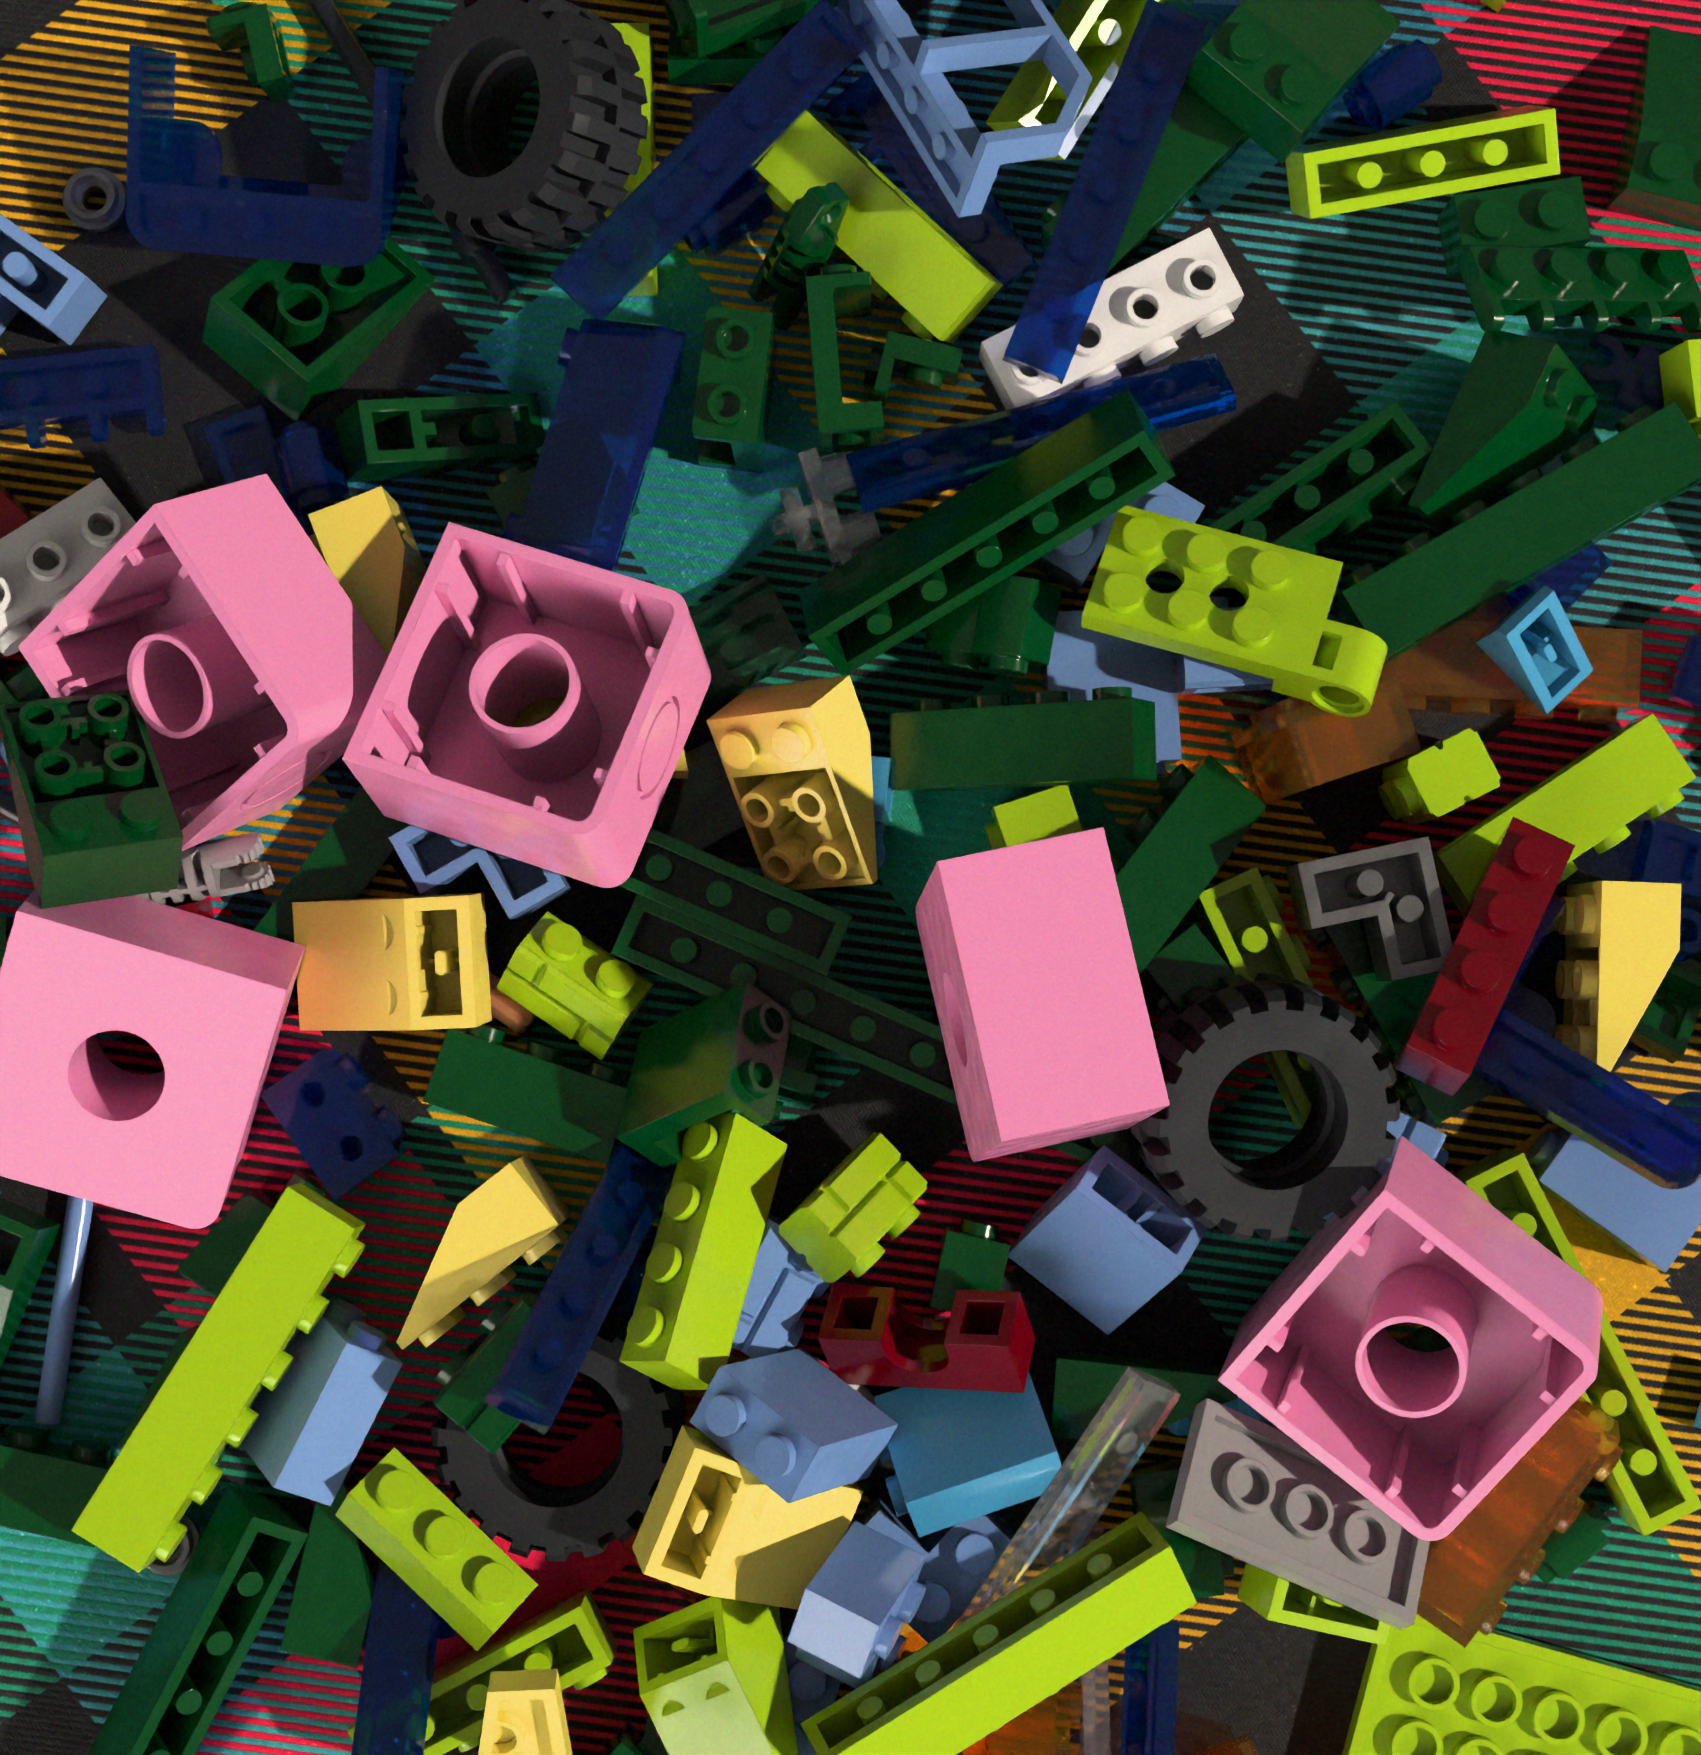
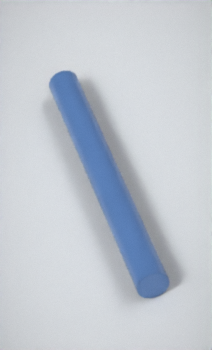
(63, 1311)

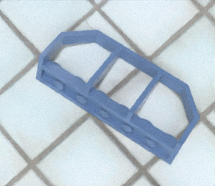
(934, 116)

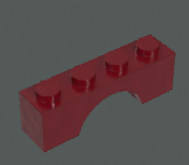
(1483, 957)

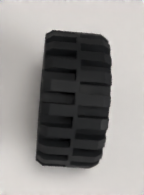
(582, 132)
(1328, 1155)
(572, 1517)

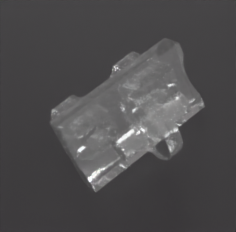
(823, 480)

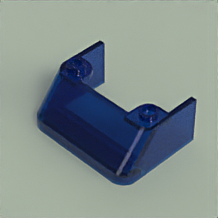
(188, 206)
(599, 439)
(1579, 1094)

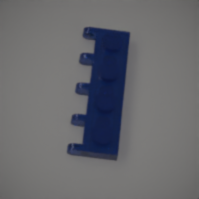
(984, 236)
(82, 388)

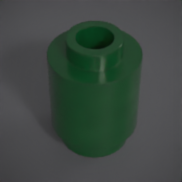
(1578, 1544)

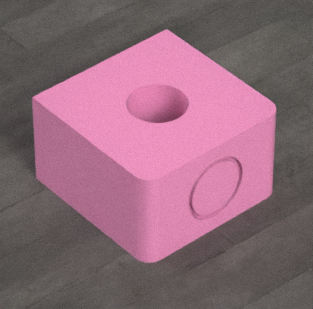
(482, 644)
(228, 648)
(187, 986)
(1038, 995)
(1406, 1424)

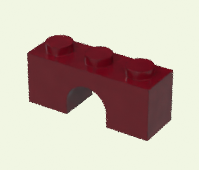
(881, 1343)

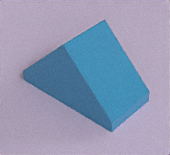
(1538, 649)

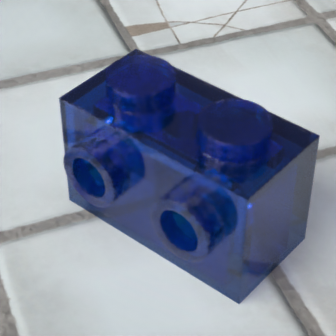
(336, 1121)

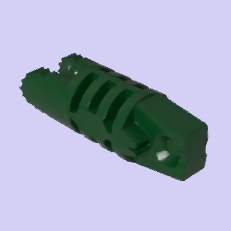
(799, 251)

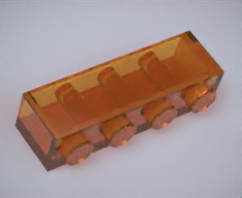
(1459, 673)
(1504, 1532)

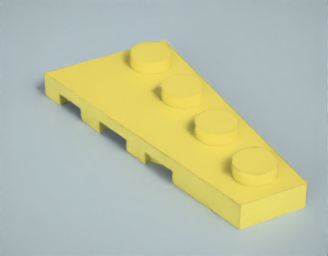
(525, 1715)

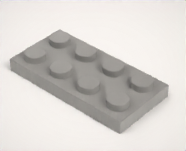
(1292, 1516)

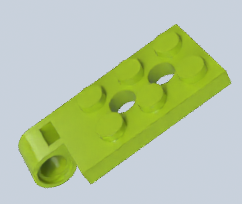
(1274, 635)

